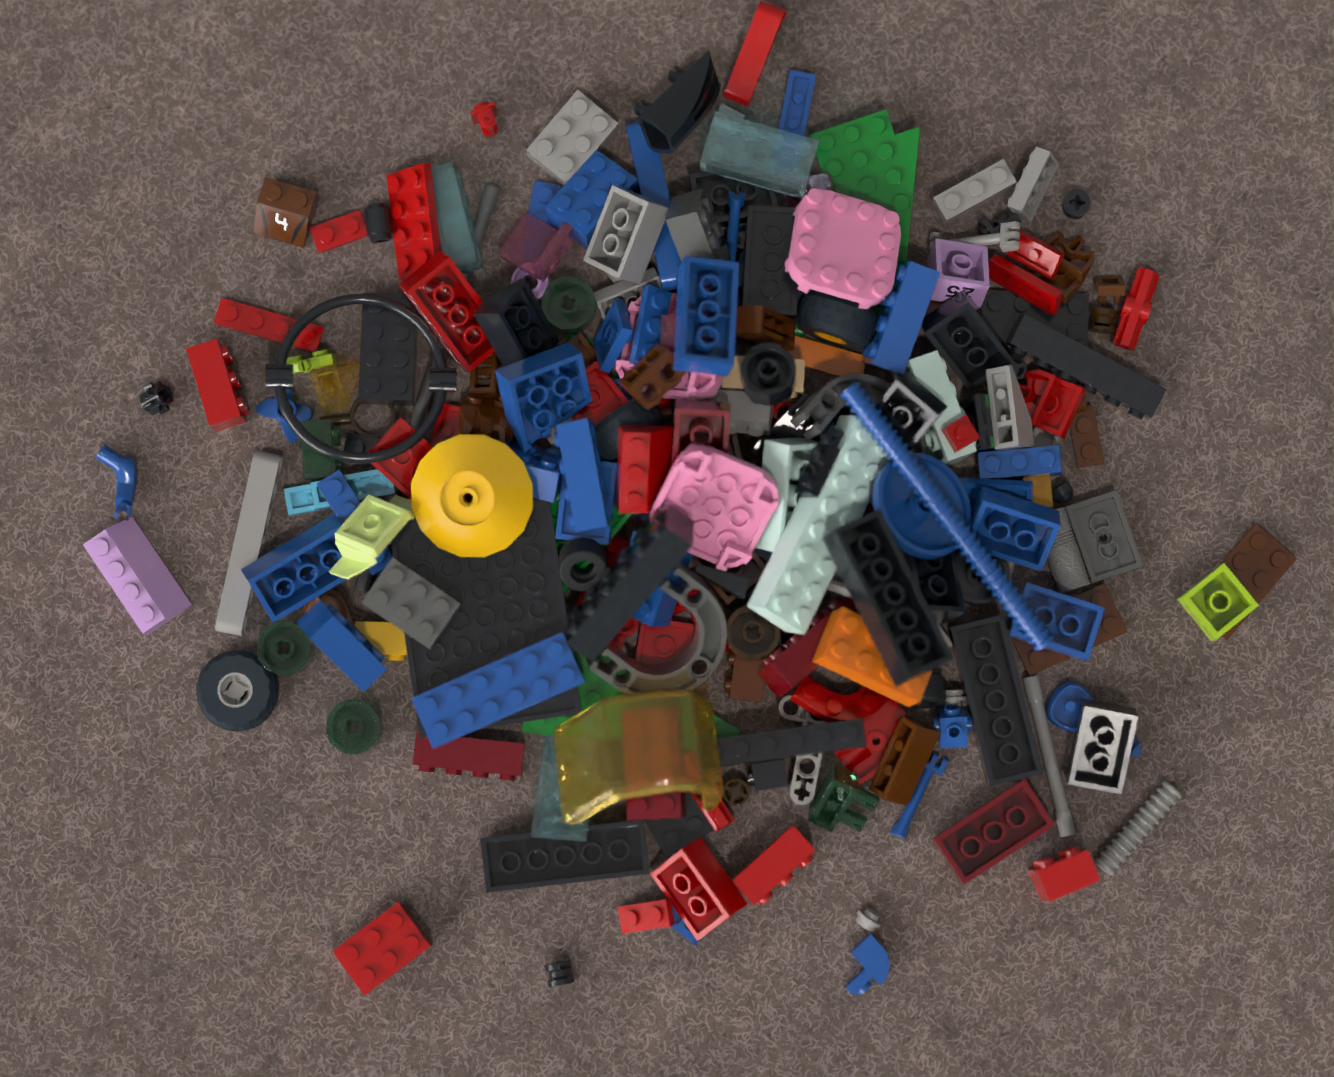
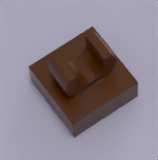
(1109, 286)

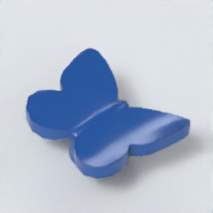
(270, 409)

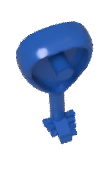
(1064, 706)

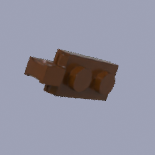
(1086, 437)

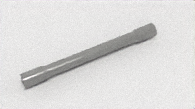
(1062, 811)

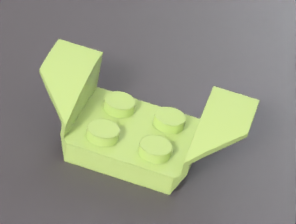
(368, 533)

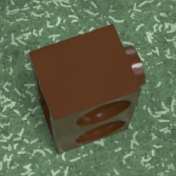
(649, 371)

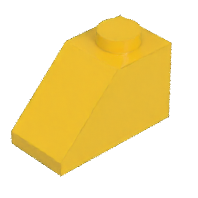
(385, 638)

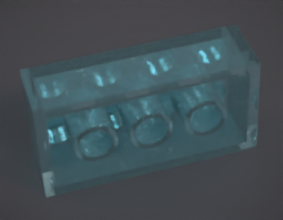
(759, 155)

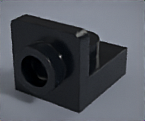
(986, 227)

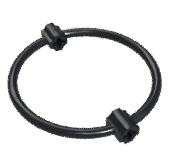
(280, 377)

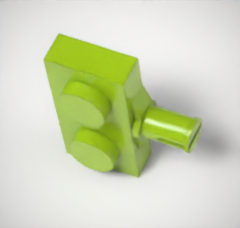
(319, 360)

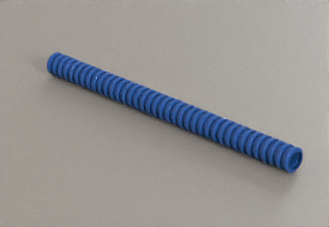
(947, 516)

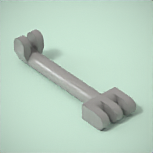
(1007, 237)

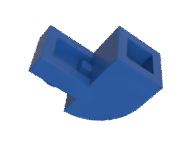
(875, 963)

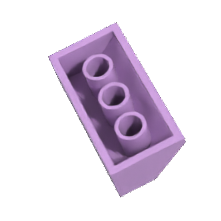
(137, 575)

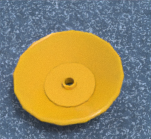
(499, 491)

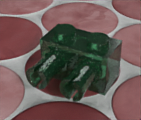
(833, 798)

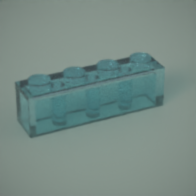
(454, 219)

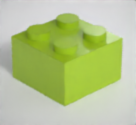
(1217, 602)

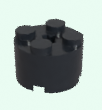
(763, 388)

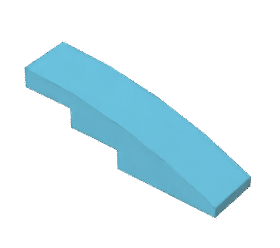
(310, 498)

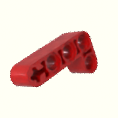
(755, 52)

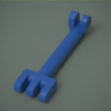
(735, 203)
(901, 828)

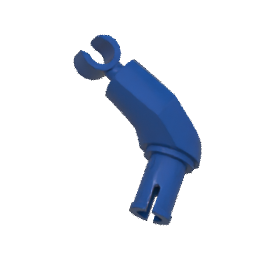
(126, 478)

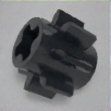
(156, 398)

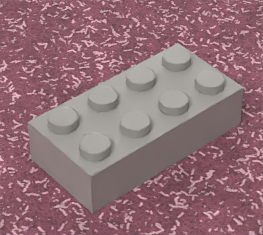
(1033, 184)
(625, 291)

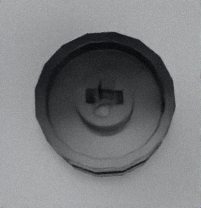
(975, 591)

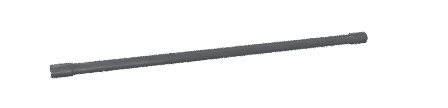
(486, 208)

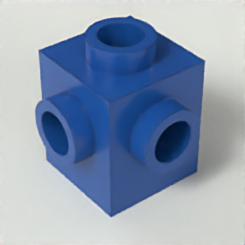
(952, 725)

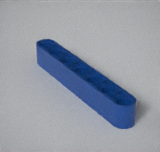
(654, 186)

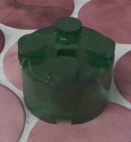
(567, 320)
(269, 649)
(338, 727)

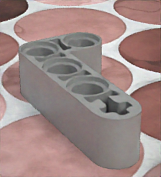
(802, 716)

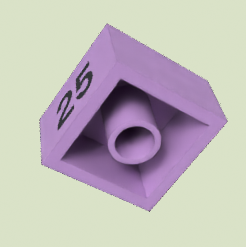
(960, 268)

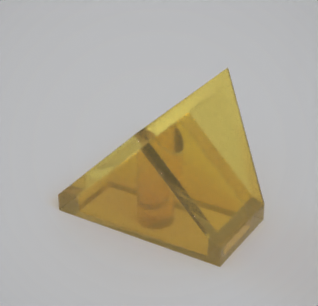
(335, 386)

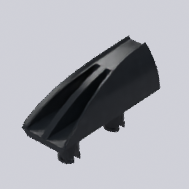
(680, 107)

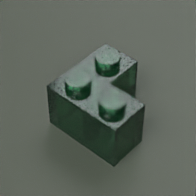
(316, 465)

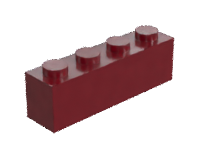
(471, 755)

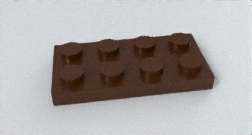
(1258, 565)
(1109, 628)

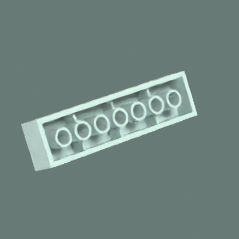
(801, 562)

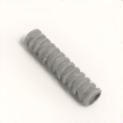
(1138, 828)

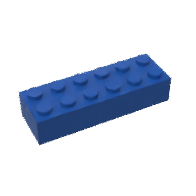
(498, 690)

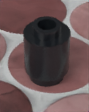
(378, 223)

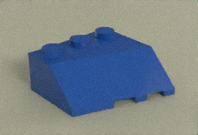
(543, 392)

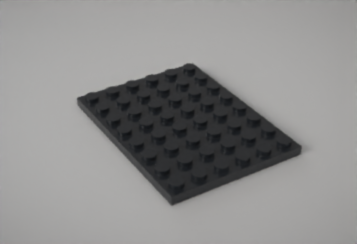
(506, 607)

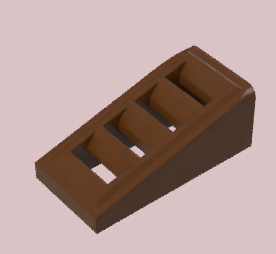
(486, 387)

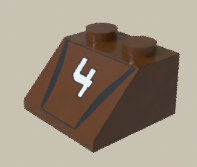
(285, 212)

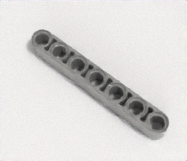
(248, 541)

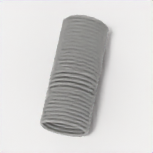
(1066, 560)

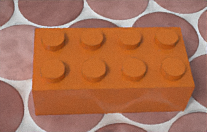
(852, 653)

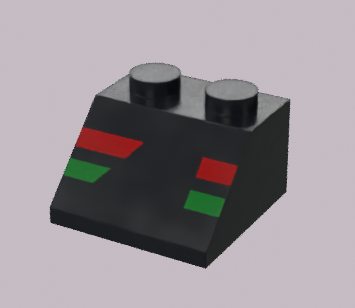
(979, 413)

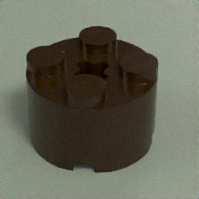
(737, 635)

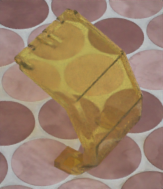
(637, 749)

